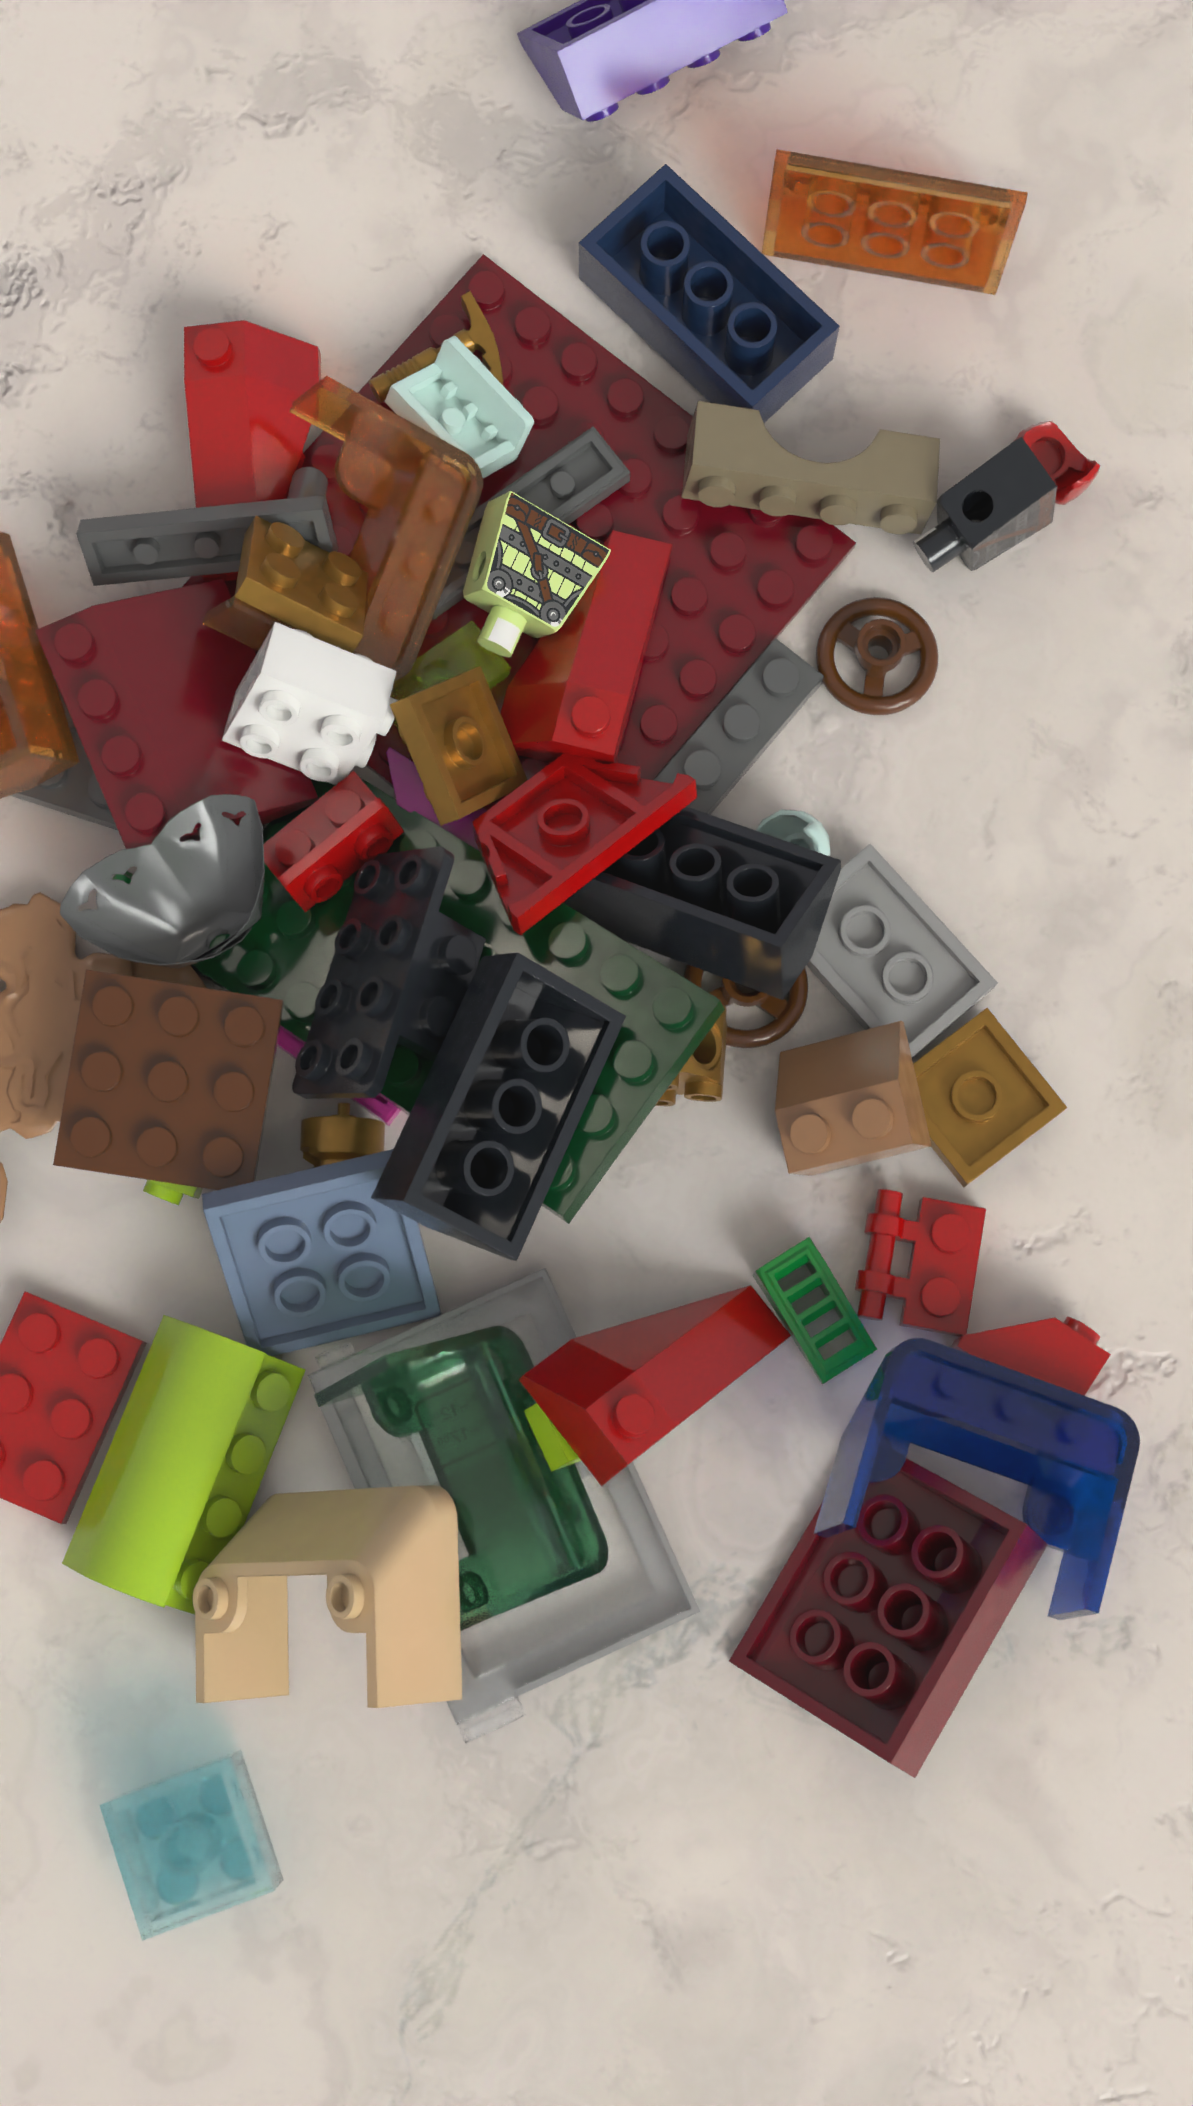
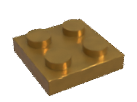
(302, 584)
(459, 745)
(981, 1097)

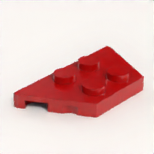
(569, 829)

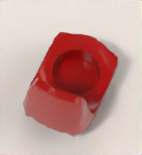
(1061, 460)

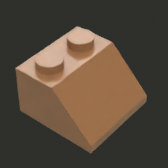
(849, 1101)

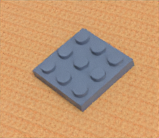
(319, 1256)

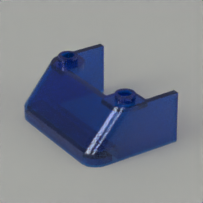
(1056, 1441)

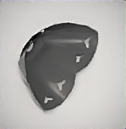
(180, 889)

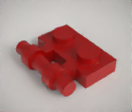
(940, 1266)

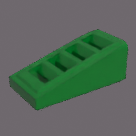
(822, 1277)

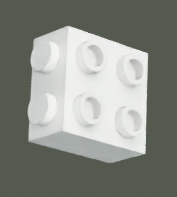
(311, 705)

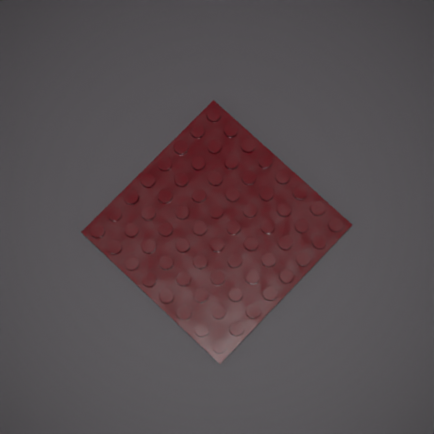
(730, 569)

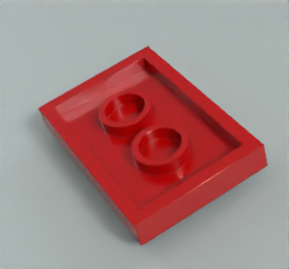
(57, 1402)

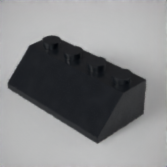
(717, 899)
(499, 1105)

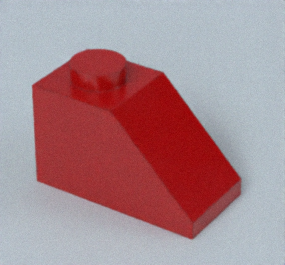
(1042, 1349)

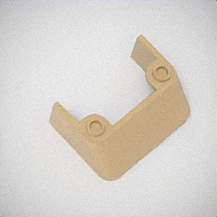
(388, 1576)

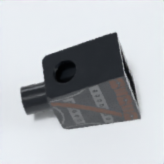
(1008, 497)

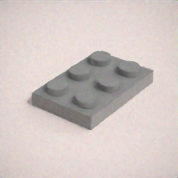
(893, 955)

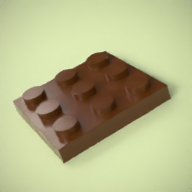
(168, 1082)

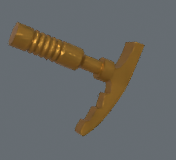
(477, 338)

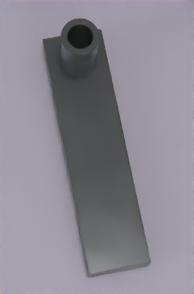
(199, 538)

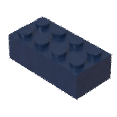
(706, 297)

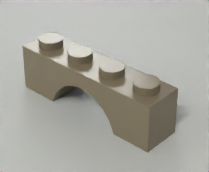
(741, 465)

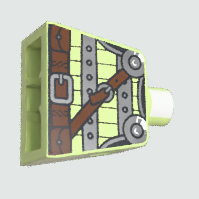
(527, 572)

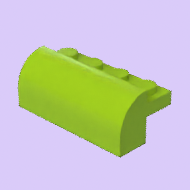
(182, 1464)

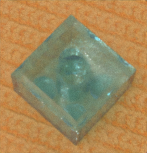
(191, 1844)

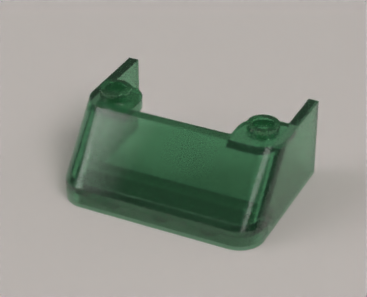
(518, 1520)

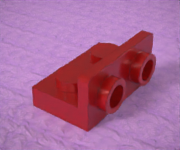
(330, 841)

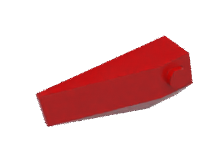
(238, 413)
(583, 678)
(643, 1378)

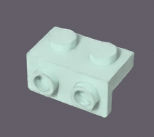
(464, 407)

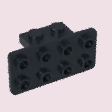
(391, 977)

